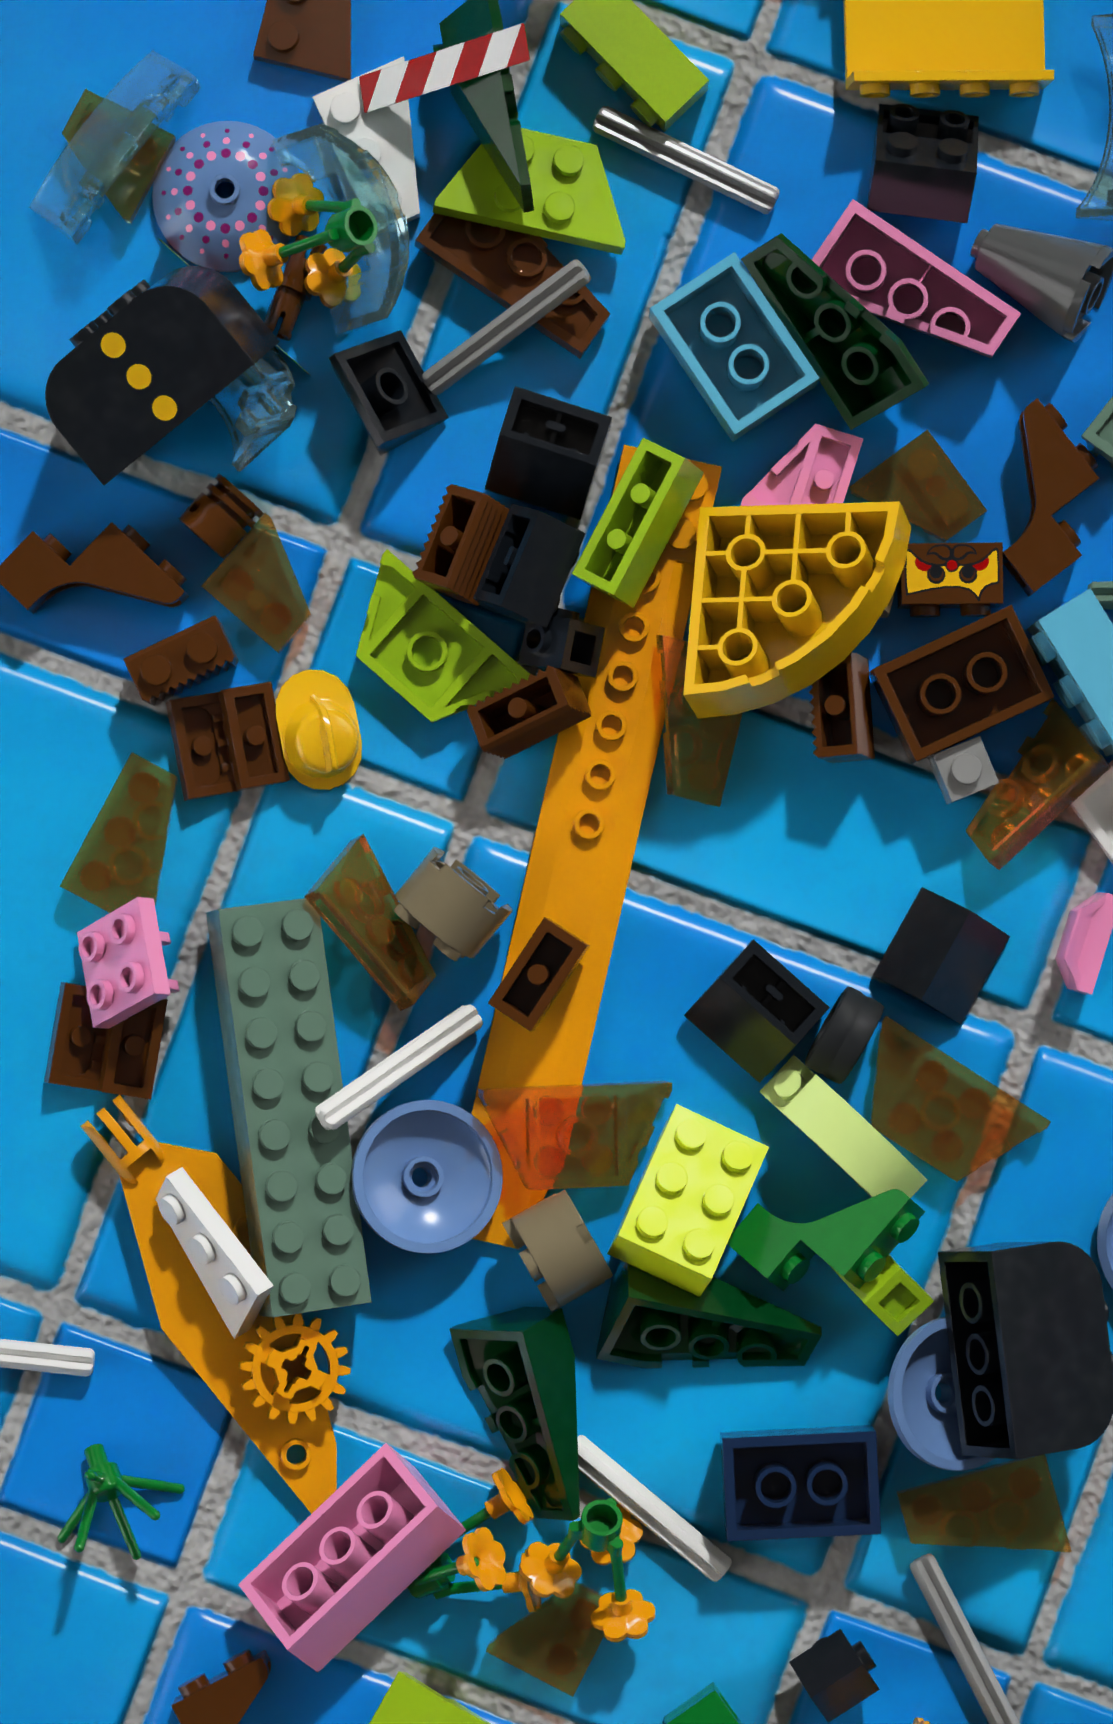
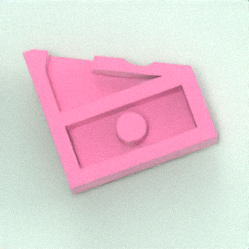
(811, 472)

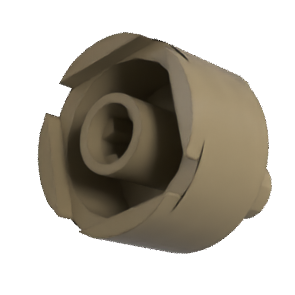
(451, 905)
(558, 1249)

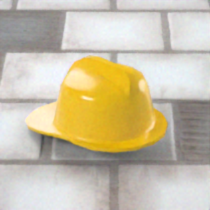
(318, 729)

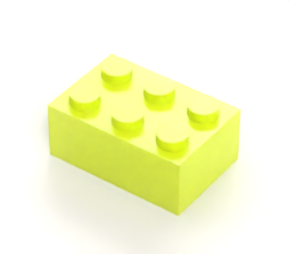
(688, 1200)

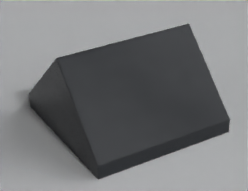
(388, 390)
(941, 955)

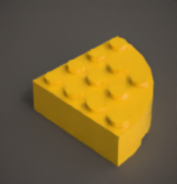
(785, 596)

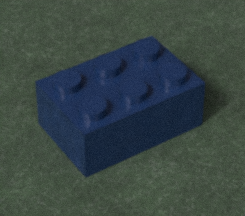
(800, 1483)

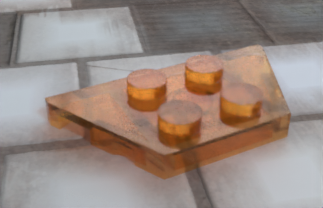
(942, 1106)
(575, 1131)

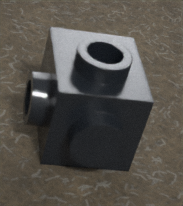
(563, 644)
(836, 1674)

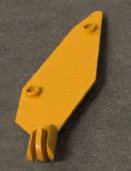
(192, 1318)

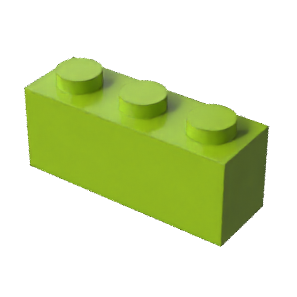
(634, 57)
(638, 522)

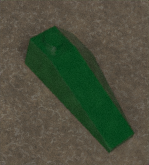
(490, 99)
(846, 345)
(658, 1321)
(529, 1385)

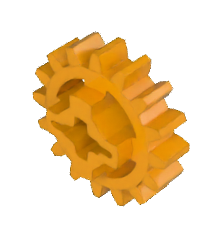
(274, 1358)

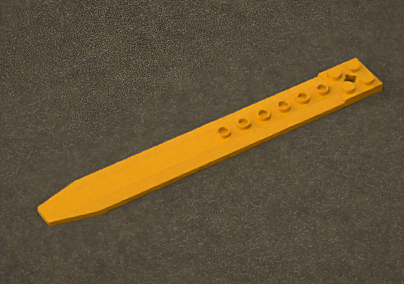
(592, 831)

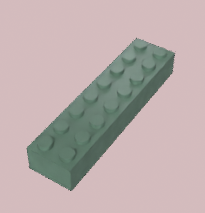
(278, 1071)

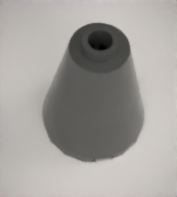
(1046, 274)

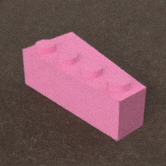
(911, 284)

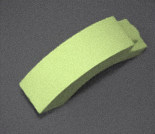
(840, 1131)

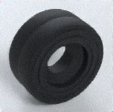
(844, 1035)

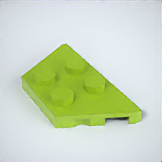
(567, 193)
(429, 647)

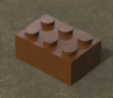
(961, 684)

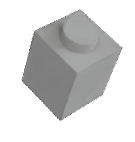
(963, 770)

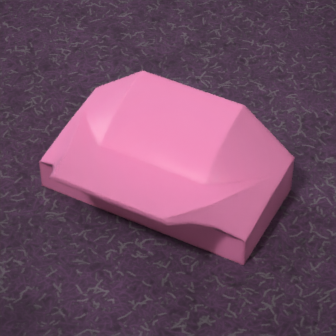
(1085, 942)

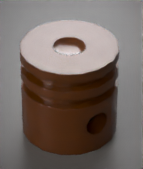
(221, 516)

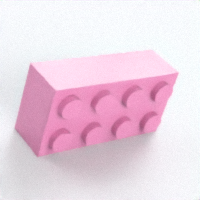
(351, 1558)

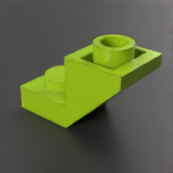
(893, 1296)

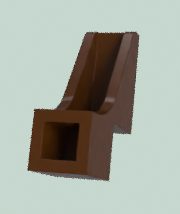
(1054, 478)
(110, 563)
(225, 1696)

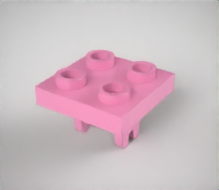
(124, 963)

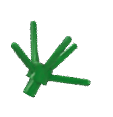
(106, 1485)

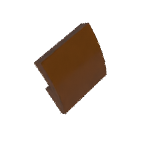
(227, 741)
(104, 1059)

